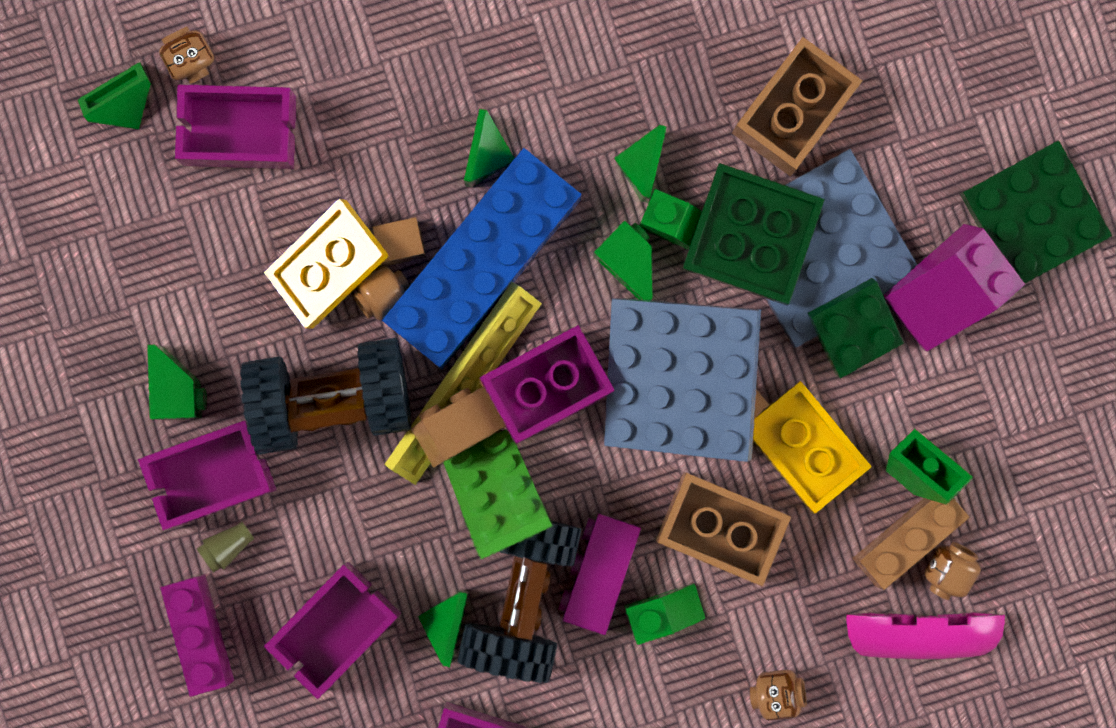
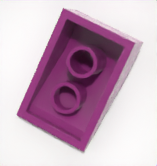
(953, 287)
(547, 384)

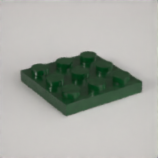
(1037, 212)
(753, 234)

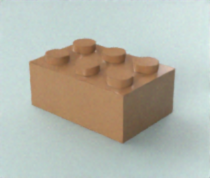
(796, 106)
(723, 529)

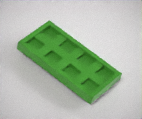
(496, 494)

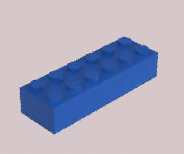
(482, 258)

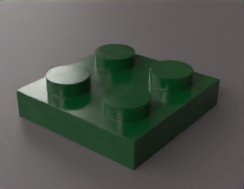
(855, 328)

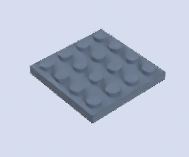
(848, 245)
(682, 378)

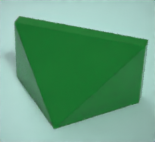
(118, 100)
(488, 151)
(641, 162)
(443, 625)

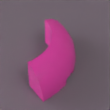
(927, 638)

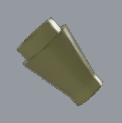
(225, 546)

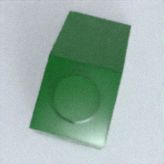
(670, 219)
(628, 259)
(172, 388)
(926, 469)
(664, 613)

